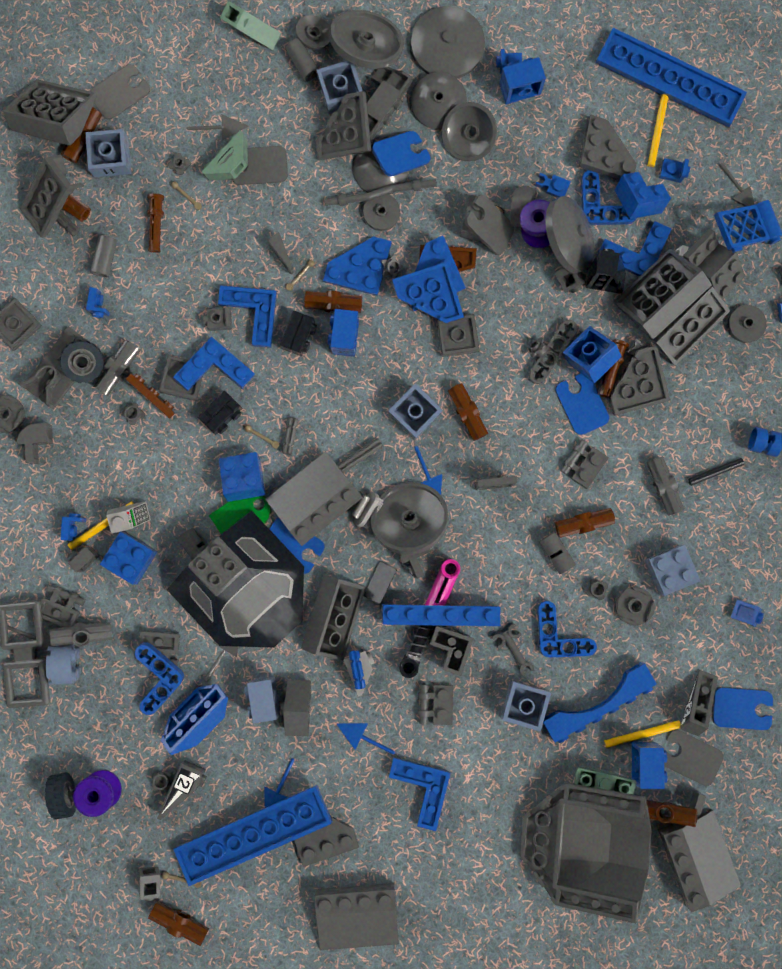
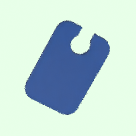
(396, 155)
(583, 409)
(293, 545)
(737, 708)

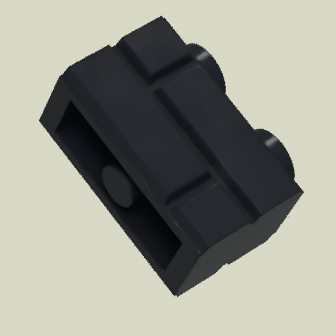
(298, 333)
(220, 413)

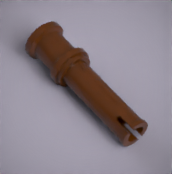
(155, 213)
(610, 375)

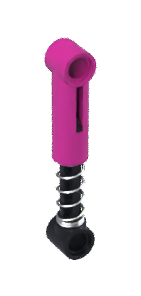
(413, 656)

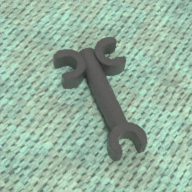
(506, 637)

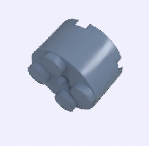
(62, 664)

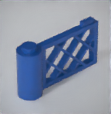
(764, 221)

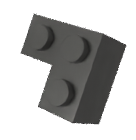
(457, 648)
(296, 708)

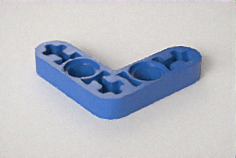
(595, 207)
(553, 639)
(165, 680)

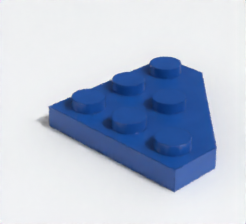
(438, 252)
(360, 267)
(431, 292)

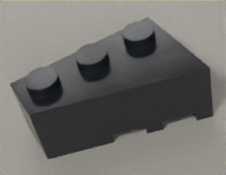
(607, 272)

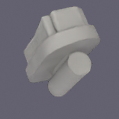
(364, 509)

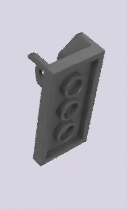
(47, 194)
(691, 326)
(48, 380)

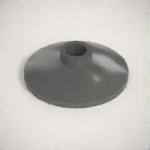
(313, 25)

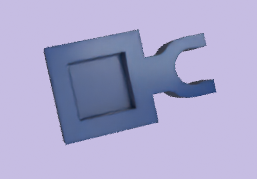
(556, 186)

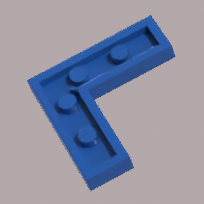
(649, 252)
(259, 299)
(213, 354)
(433, 779)

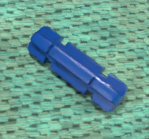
(357, 670)

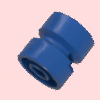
(769, 442)

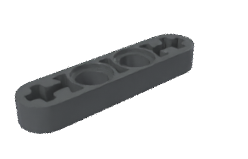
(554, 353)

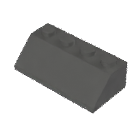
(333, 618)

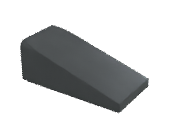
(278, 248)

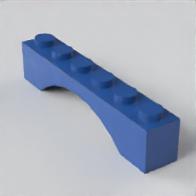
(440, 615)
(633, 682)

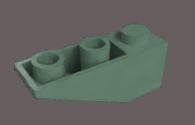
(250, 25)

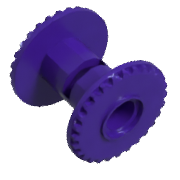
(534, 223)
(97, 793)

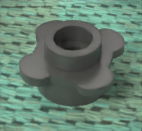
(180, 169)
(538, 347)
(128, 413)
(594, 583)
(157, 785)

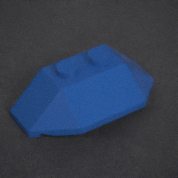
(194, 718)

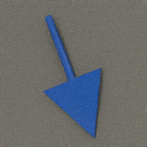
(435, 482)
(354, 733)
(271, 796)

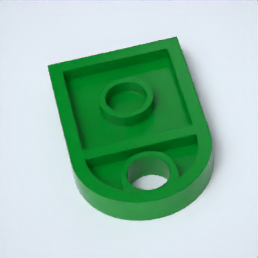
(235, 510)

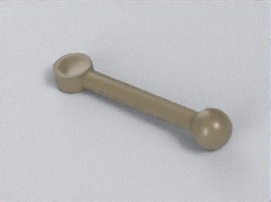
(197, 205)
(289, 286)
(275, 444)
(165, 875)

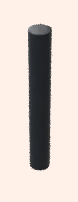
(716, 471)

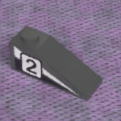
(699, 704)
(185, 783)

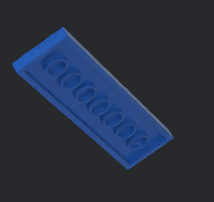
(671, 77)
(253, 835)

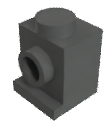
(564, 278)
(224, 321)
(147, 876)

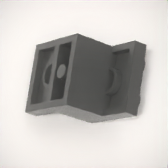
(717, 263)

